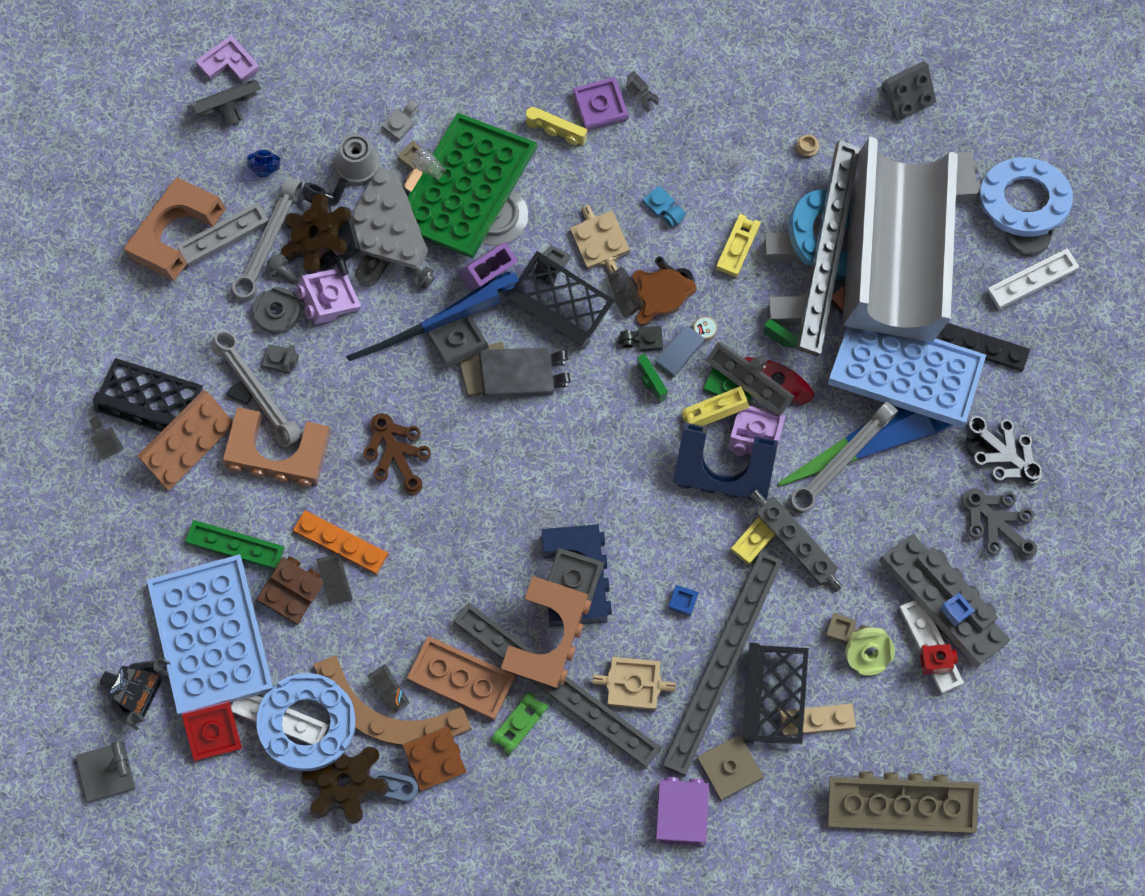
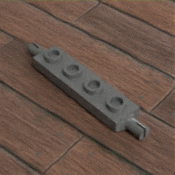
(796, 540)

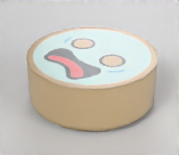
(706, 327)

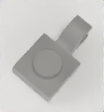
(400, 123)

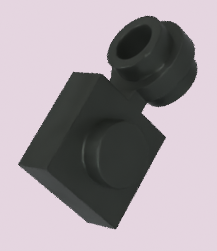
(648, 338)

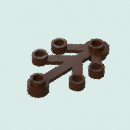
(394, 450)

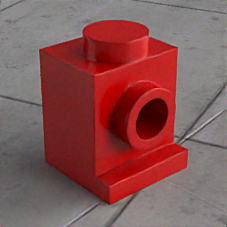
(931, 664)

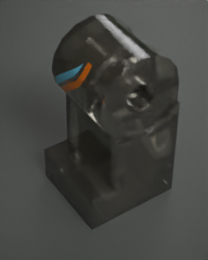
(388, 689)

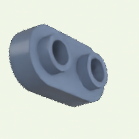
(396, 783)

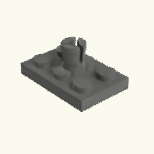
(227, 101)

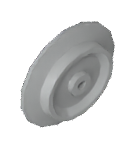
(509, 222)

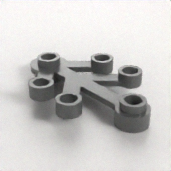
(997, 520)

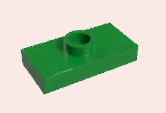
(651, 378)
(719, 383)

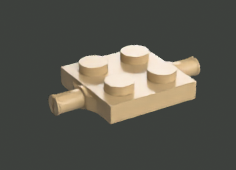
(600, 240)
(634, 683)

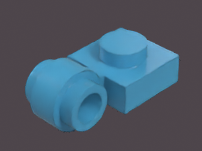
(661, 202)

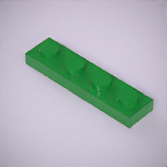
(233, 543)

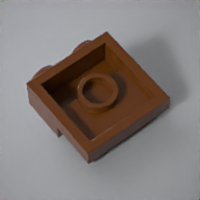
(290, 589)

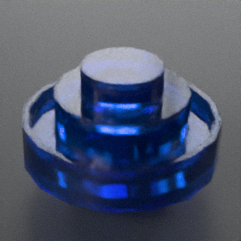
(263, 162)

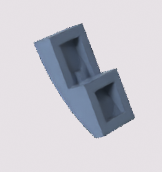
(680, 351)

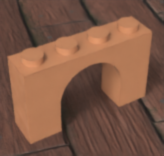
(178, 201)
(302, 466)
(550, 667)

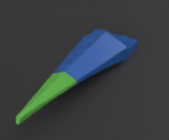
(901, 430)

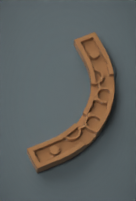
(385, 728)

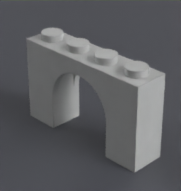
(785, 310)

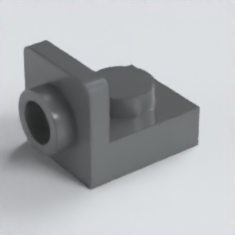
(557, 256)
(280, 358)

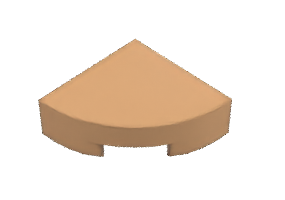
(412, 178)

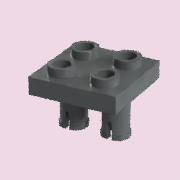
(910, 90)

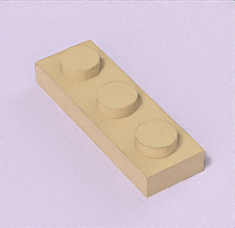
(822, 719)

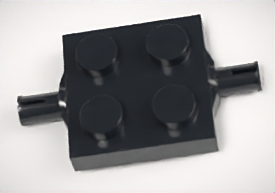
(348, 233)

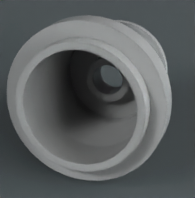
(356, 167)

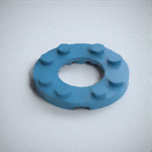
(801, 229)

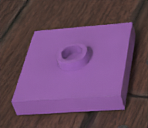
(600, 103)

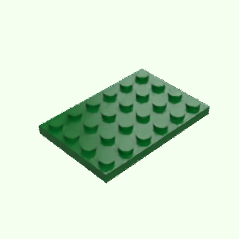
(478, 179)

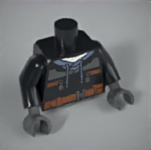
(134, 689)

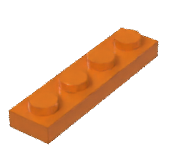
(340, 542)

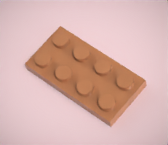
(185, 440)
(461, 678)

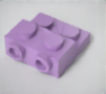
(327, 296)
(754, 423)

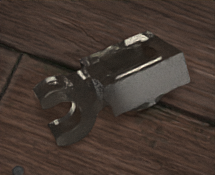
(639, 88)
(105, 440)

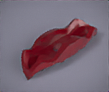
(793, 382)

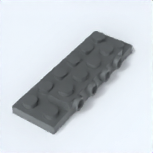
(932, 583)

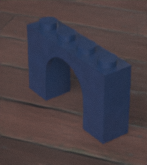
(693, 471)
(587, 542)

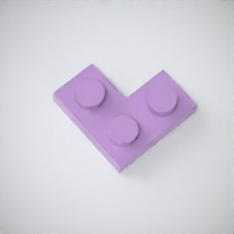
(228, 55)

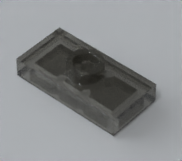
(624, 292)
(334, 579)

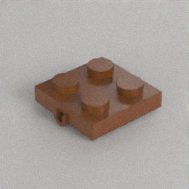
(434, 758)

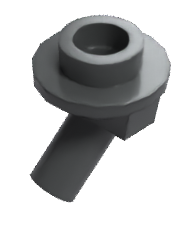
(276, 265)
(424, 276)

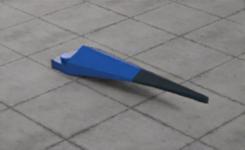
(476, 301)

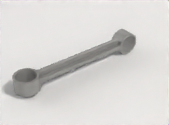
(289, 194)
(878, 421)
(286, 431)

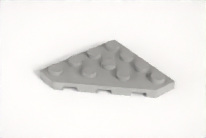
(387, 223)

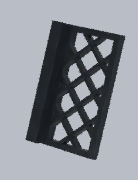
(549, 316)
(136, 412)
(754, 694)

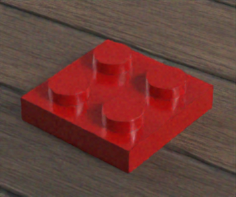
(211, 730)

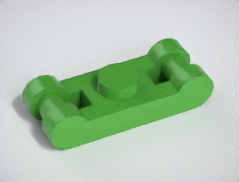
(519, 723)

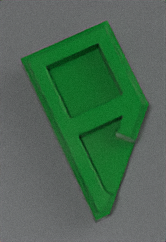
(780, 334)

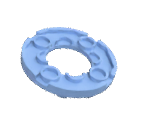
(1019, 222)
(299, 688)

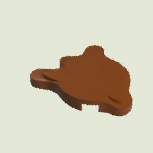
(662, 293)

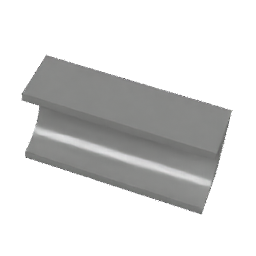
(900, 245)

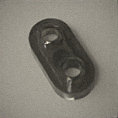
(372, 267)

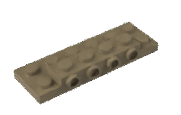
(903, 802)

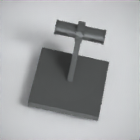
(105, 771)

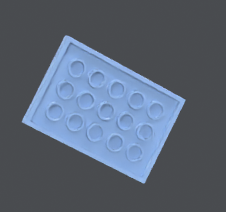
(909, 373)
(210, 634)

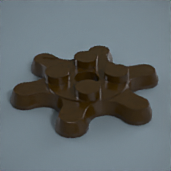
(326, 239)
(349, 796)

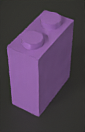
(487, 266)
(682, 812)

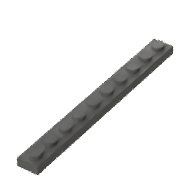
(828, 249)
(722, 664)
(568, 695)

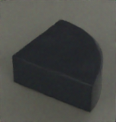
(240, 393)

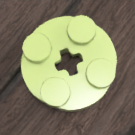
(862, 640)

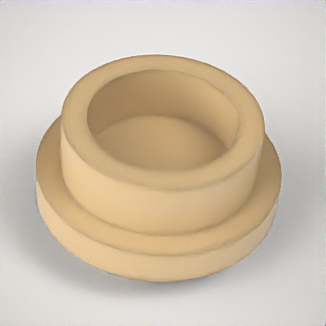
(807, 145)

